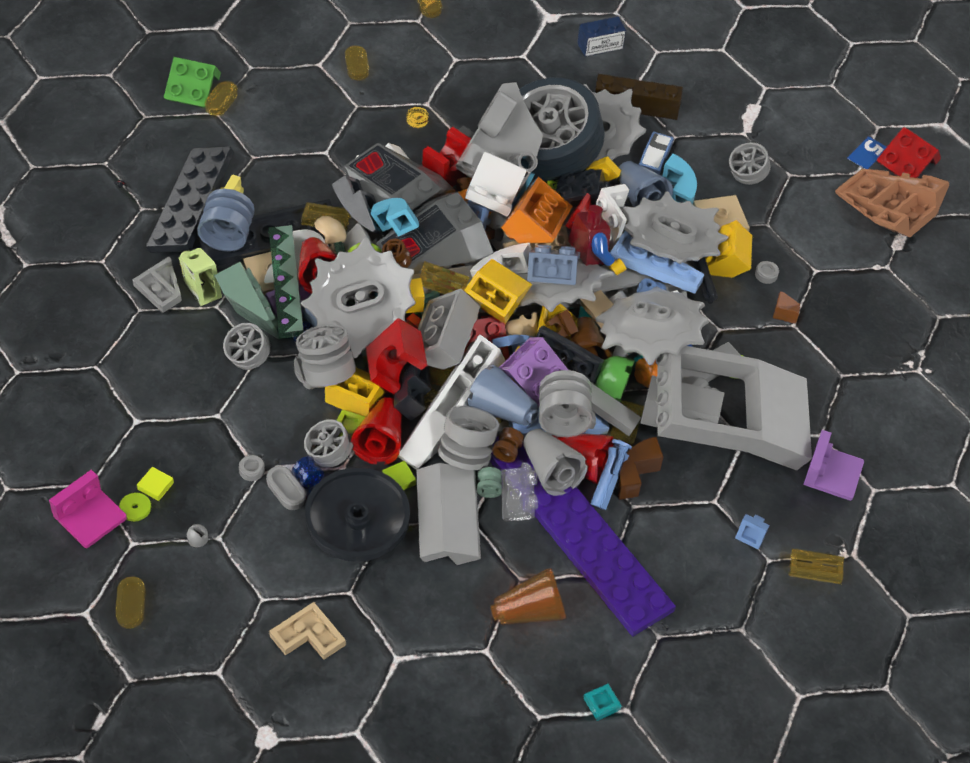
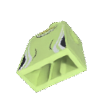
(198, 266)

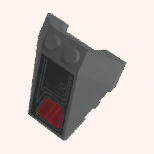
(395, 176)
(446, 234)

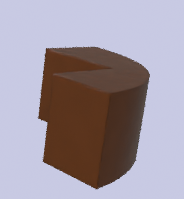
(642, 459)

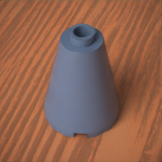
(643, 183)
(502, 397)

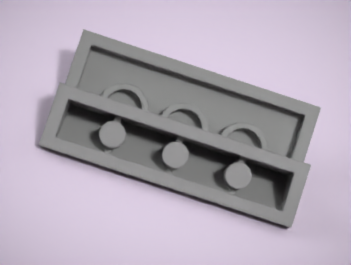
(448, 513)

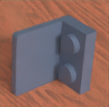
(553, 265)

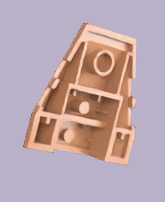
(894, 201)

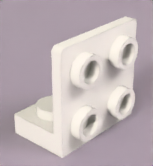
(495, 183)
(612, 201)

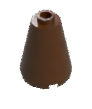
(590, 337)

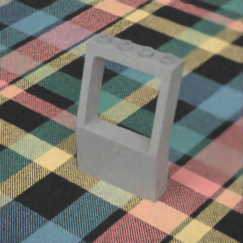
(774, 407)

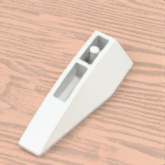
(427, 435)

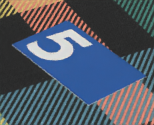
(867, 153)

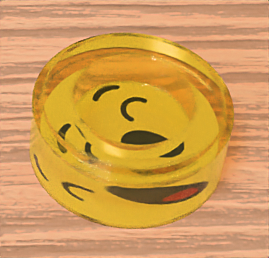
(417, 117)

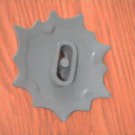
(619, 123)
(674, 229)
(355, 278)
(553, 294)
(653, 323)

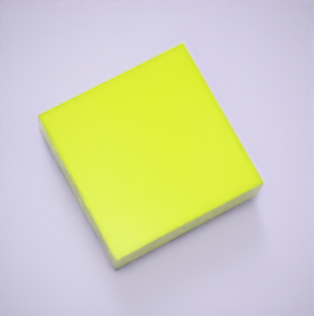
(155, 483)

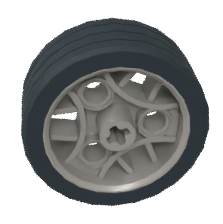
(564, 145)

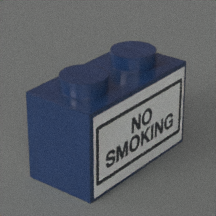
(601, 36)

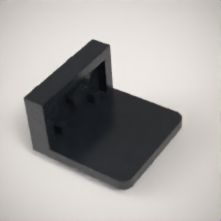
(576, 185)

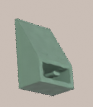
(247, 298)

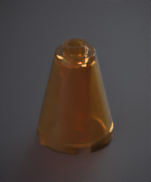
(530, 601)

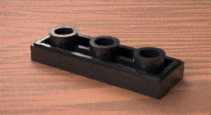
(572, 355)

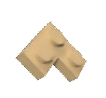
(310, 626)

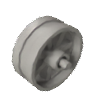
(749, 163)
(246, 346)
(332, 454)

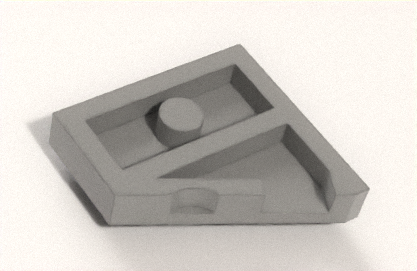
(159, 285)

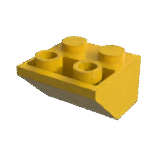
(735, 252)
(497, 290)
(355, 394)

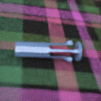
(616, 457)

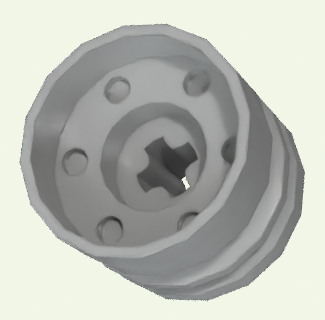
(325, 355)
(565, 403)
(468, 438)

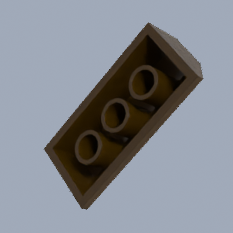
(651, 97)

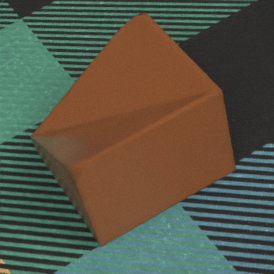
(786, 308)

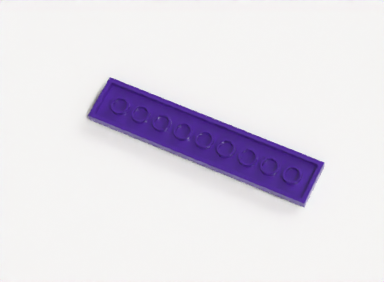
(598, 554)

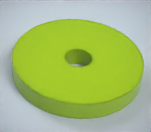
(139, 500)

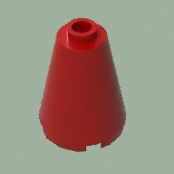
(310, 250)
(379, 434)
(594, 449)

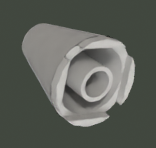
(554, 462)

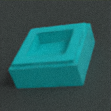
(602, 702)

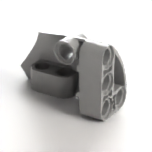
(505, 132)

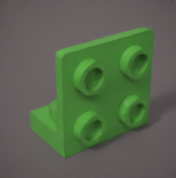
(190, 81)

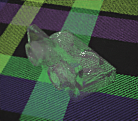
(518, 493)

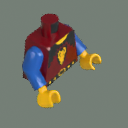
(591, 238)

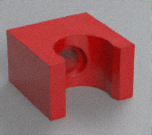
(445, 161)
(391, 351)

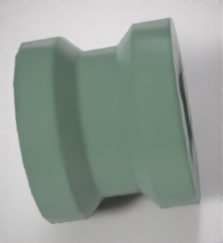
(489, 482)

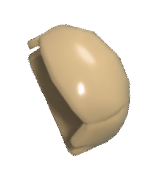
(331, 229)
(523, 326)

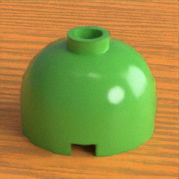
(614, 376)

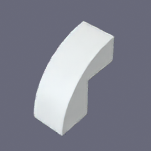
(512, 257)

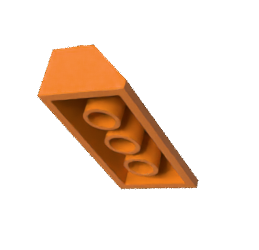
(537, 215)

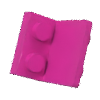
(86, 510)

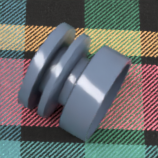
(226, 220)

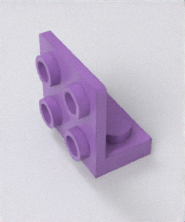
(531, 364)
(833, 470)

